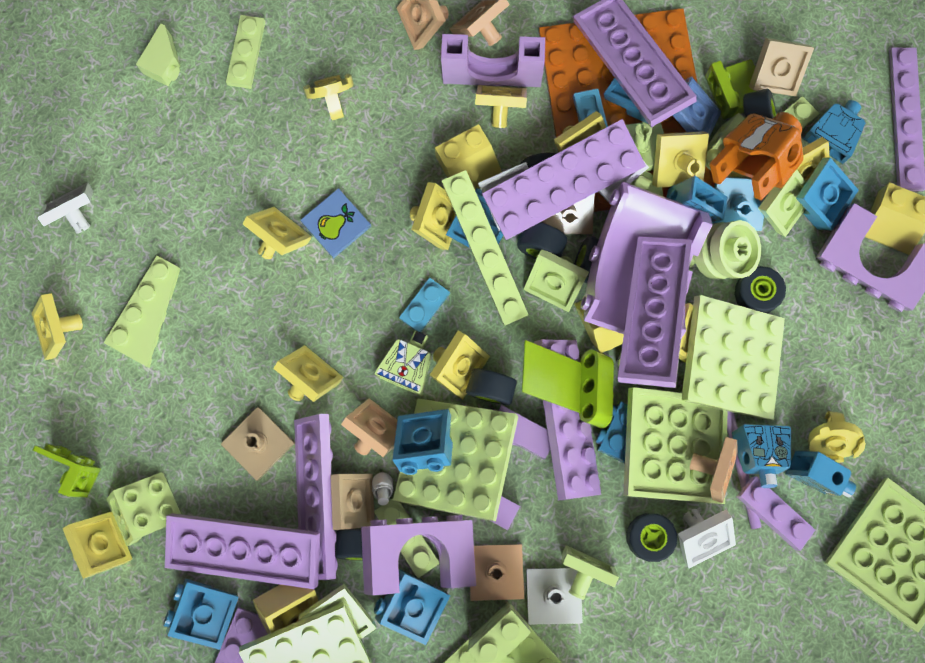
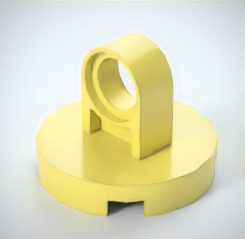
(329, 88)
(837, 438)

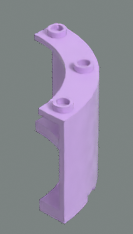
(631, 215)

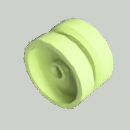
(729, 251)

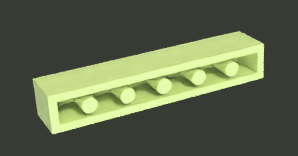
(484, 247)

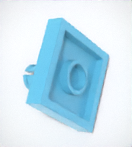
(741, 201)

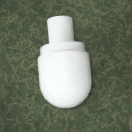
(382, 487)

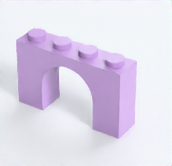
(467, 68)
(842, 254)
(532, 439)
(384, 542)

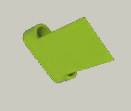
(569, 383)

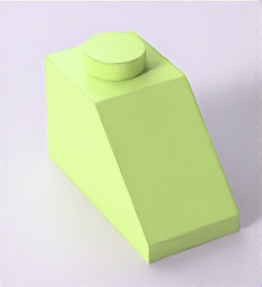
(160, 57)

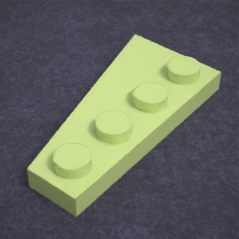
(143, 316)

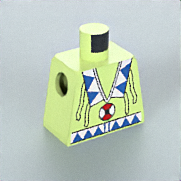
(407, 364)

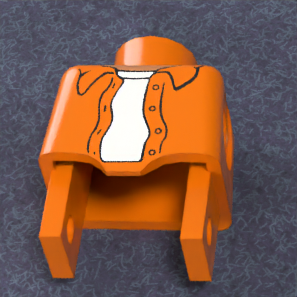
(761, 150)

